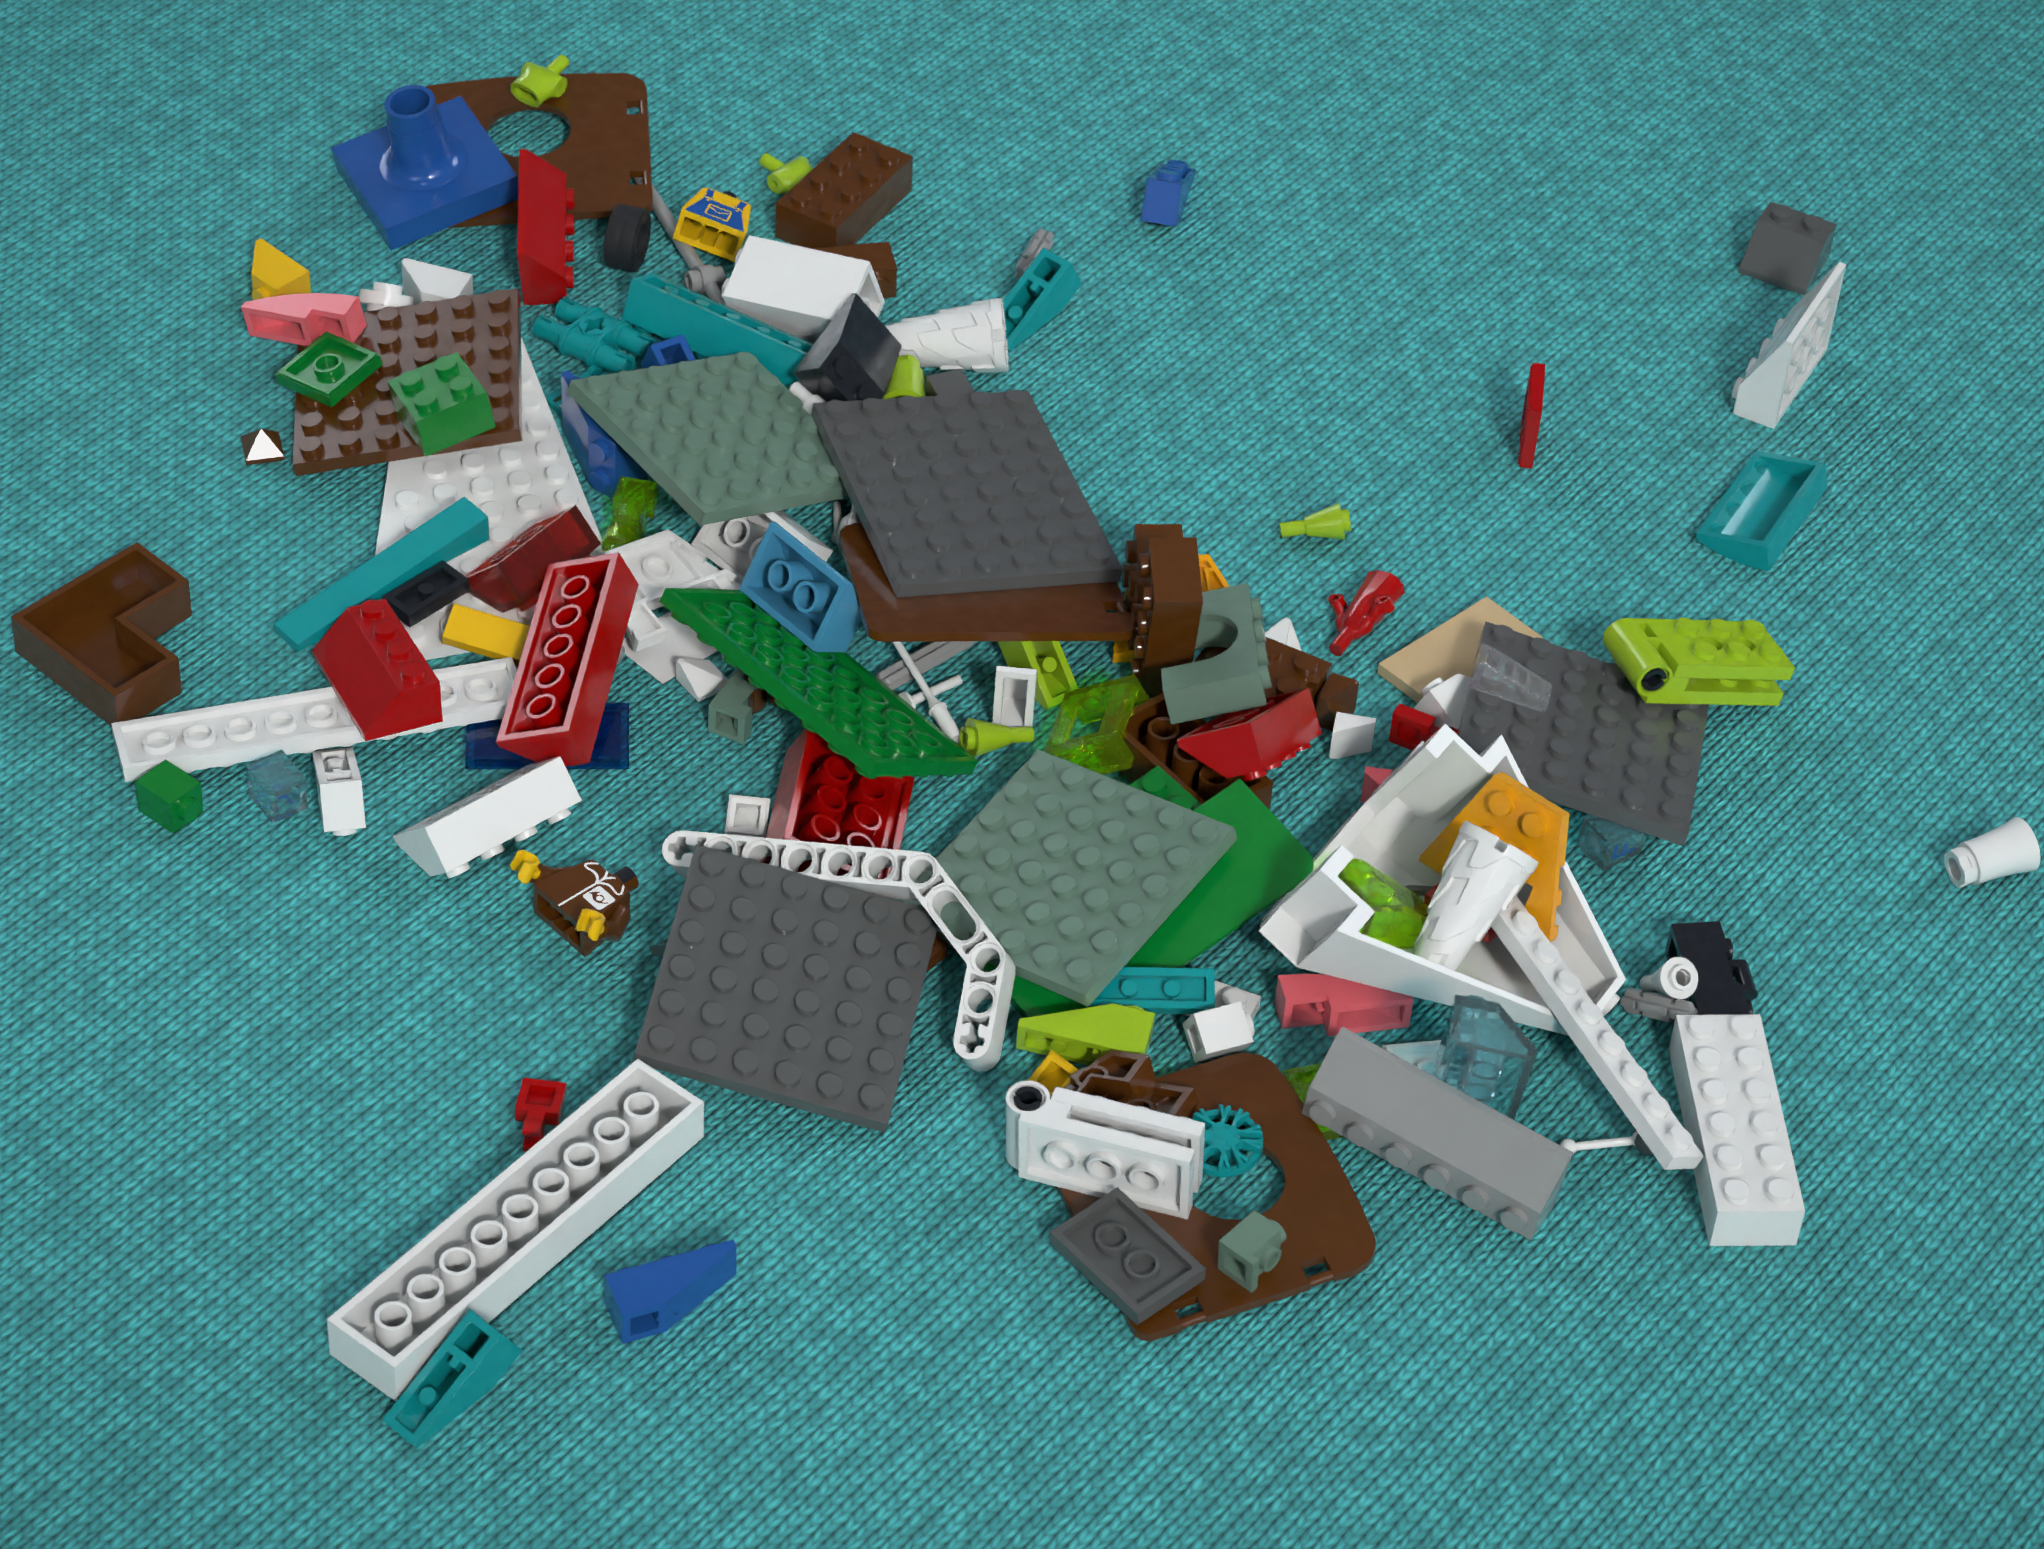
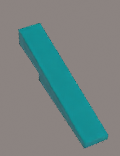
(438, 539)

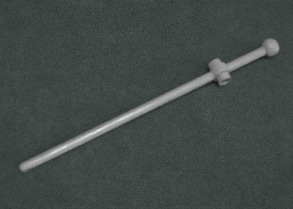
(701, 277)

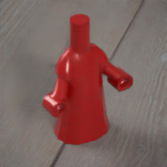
(1368, 608)

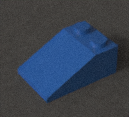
(595, 450)

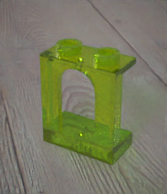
(1105, 701)

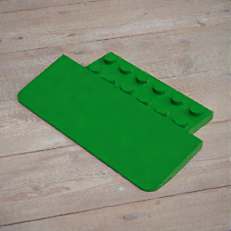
(1245, 881)

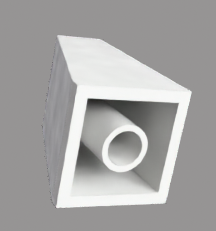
(797, 286)

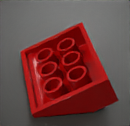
(831, 803)

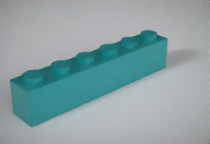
(710, 327)

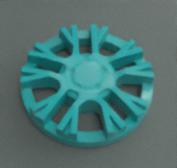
(1225, 1141)

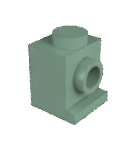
(1250, 1249)

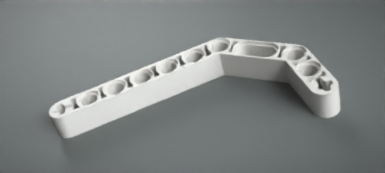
(900, 884)

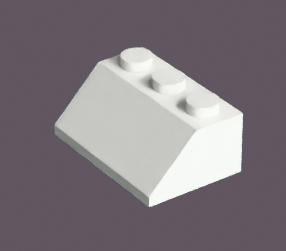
(735, 541)

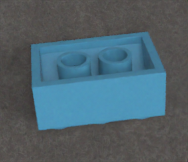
(802, 592)

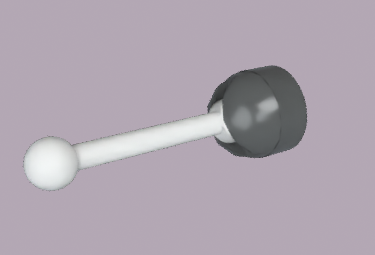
(1635, 1140)

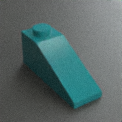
(1038, 296)
(453, 1379)

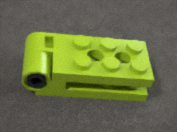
(1699, 660)

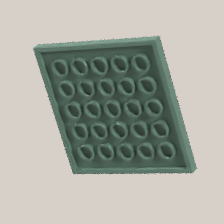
(715, 435)
(1075, 872)

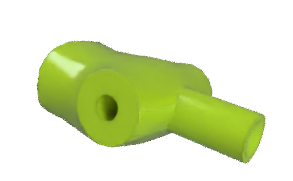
(539, 83)
(783, 175)

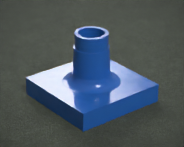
(424, 167)

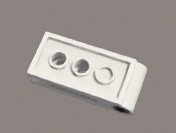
(1104, 1145)

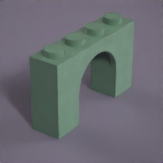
(1231, 679)

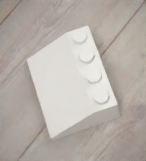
(1790, 354)

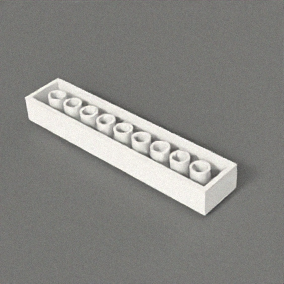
(517, 1226)

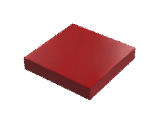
(1531, 415)

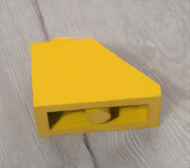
(276, 273)

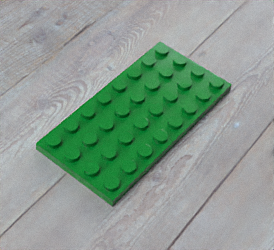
(823, 689)

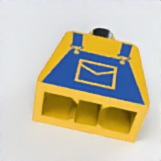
(714, 223)

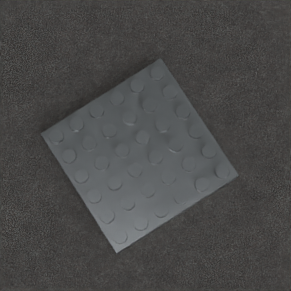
(1596, 740)
(788, 988)

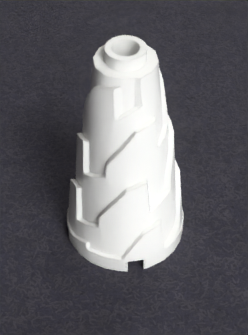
(957, 338)
(1475, 886)

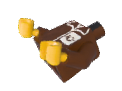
(579, 900)

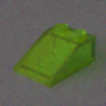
(1397, 909)

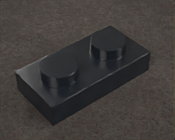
(427, 593)

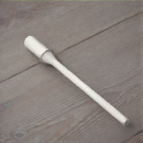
(937, 709)

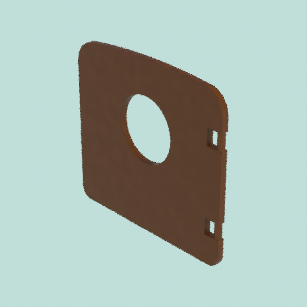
(603, 142)
(997, 615)
(1315, 1209)

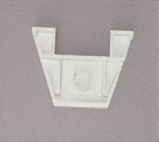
(663, 563)

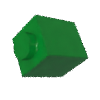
(169, 796)

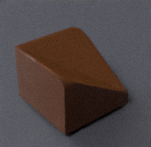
(1336, 695)

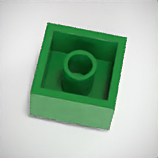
(441, 404)

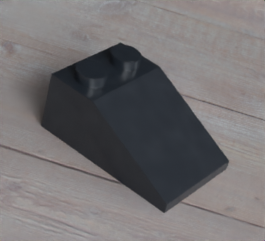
(851, 356)

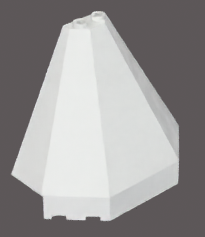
(1322, 916)

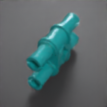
(592, 336)

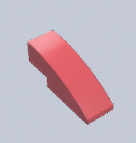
(304, 317)
(1339, 1003)

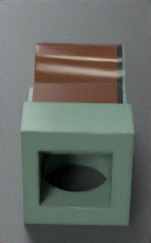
(734, 706)

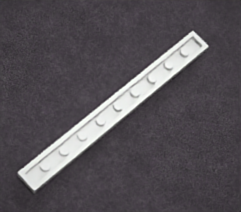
(1596, 1039)

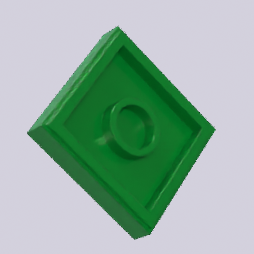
(328, 369)

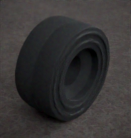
(627, 238)

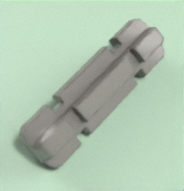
(1040, 240)
(1655, 1005)

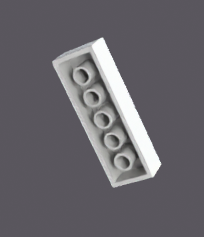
(1739, 1126)

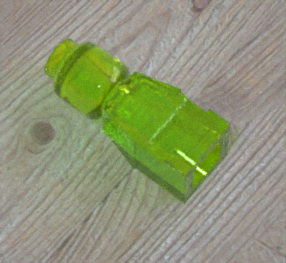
(632, 505)

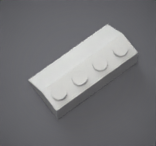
(490, 817)

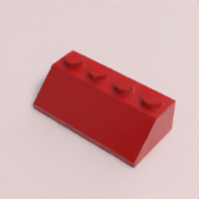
(544, 231)
(378, 672)
(1257, 737)

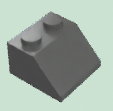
(1788, 248)

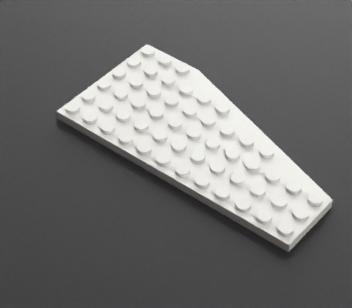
(506, 481)

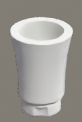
(1993, 855)

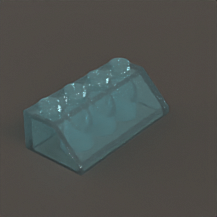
(1485, 1054)

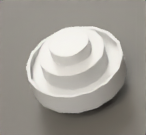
(384, 296)

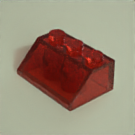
(518, 569)

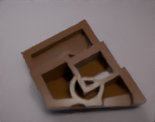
(1132, 1081)

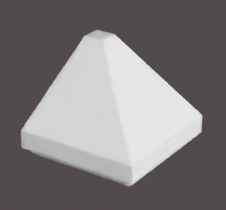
(699, 677)
(747, 816)

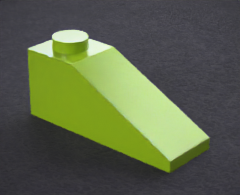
(1088, 1032)

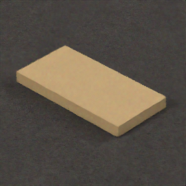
(1446, 649)

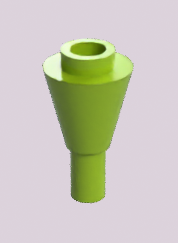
(1326, 523)
(983, 737)

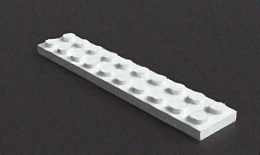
(294, 723)

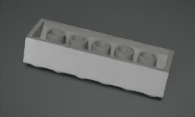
(1437, 1133)

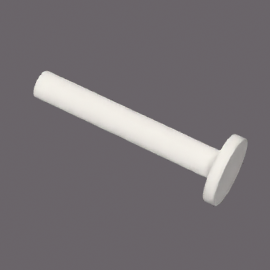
(936, 689)

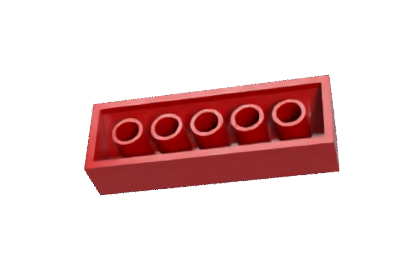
(569, 660)

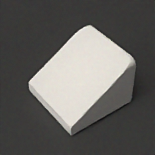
(1351, 735)

